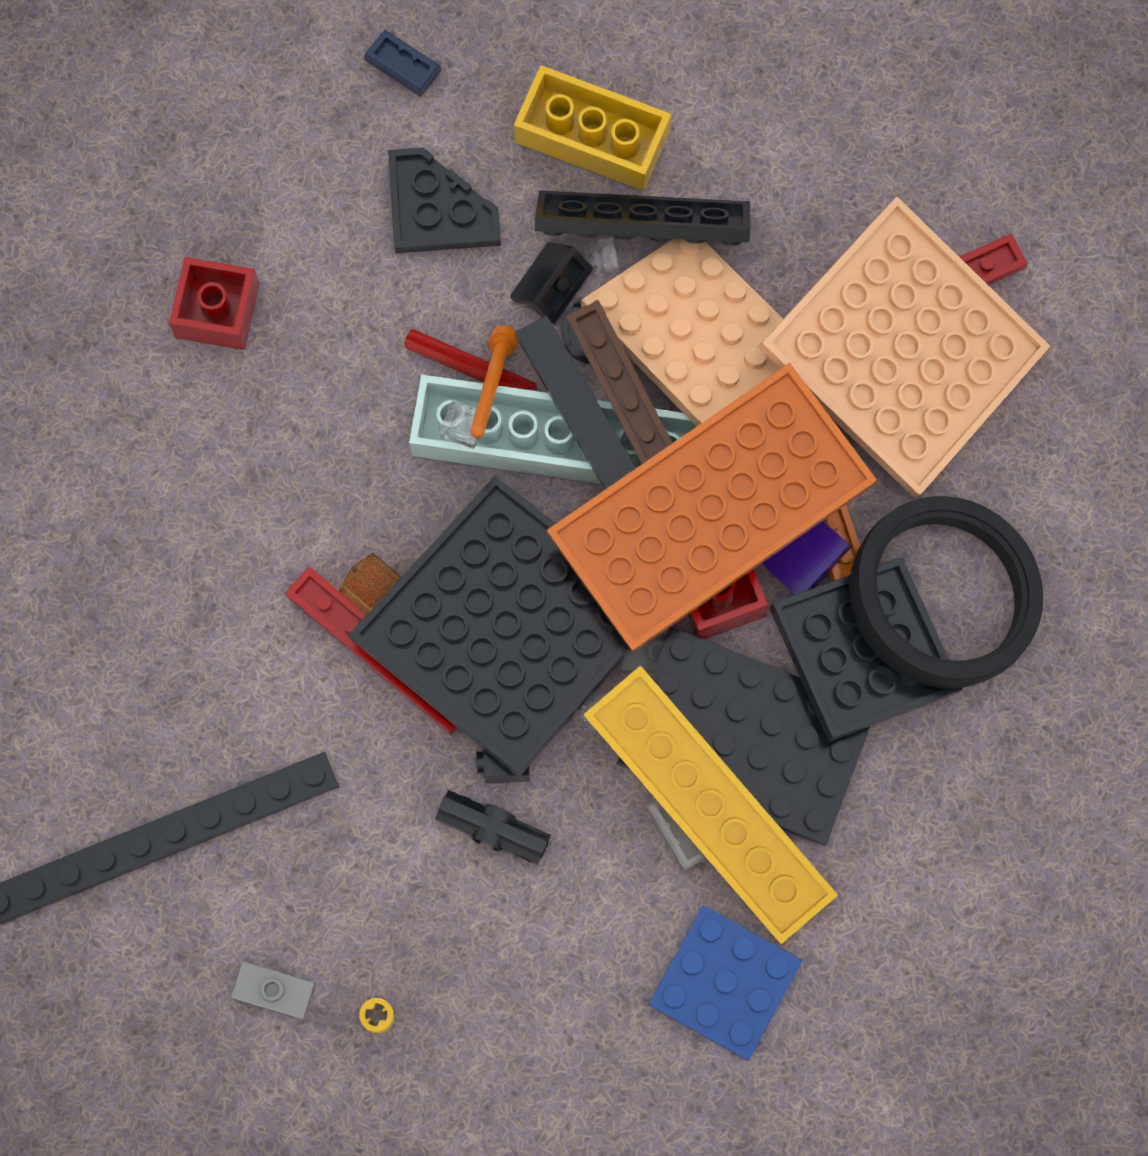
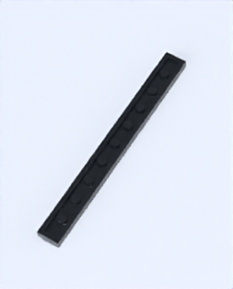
(165, 836)

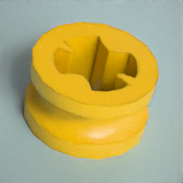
(370, 1005)

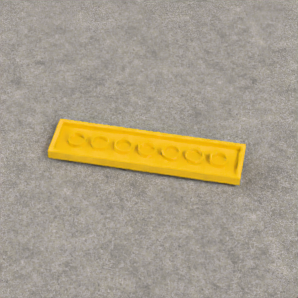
(710, 804)

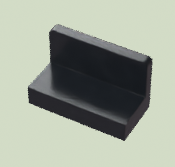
(552, 280)

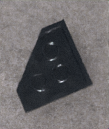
(436, 206)

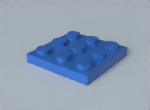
(725, 983)

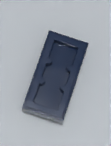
(402, 63)

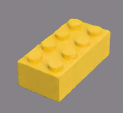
(592, 128)

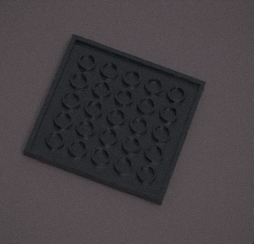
(495, 629)

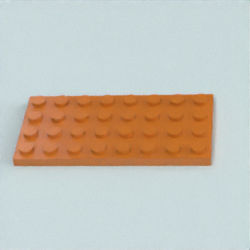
(711, 507)

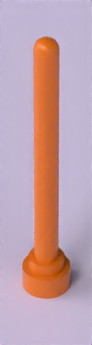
(502, 344)

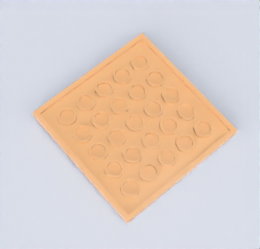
(905, 346)

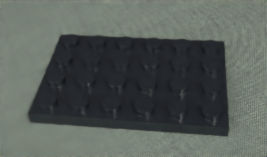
(761, 730)

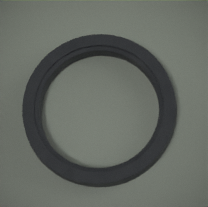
(996, 534)

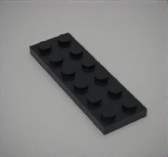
(643, 217)

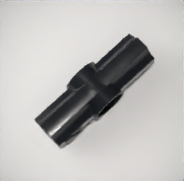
(493, 827)

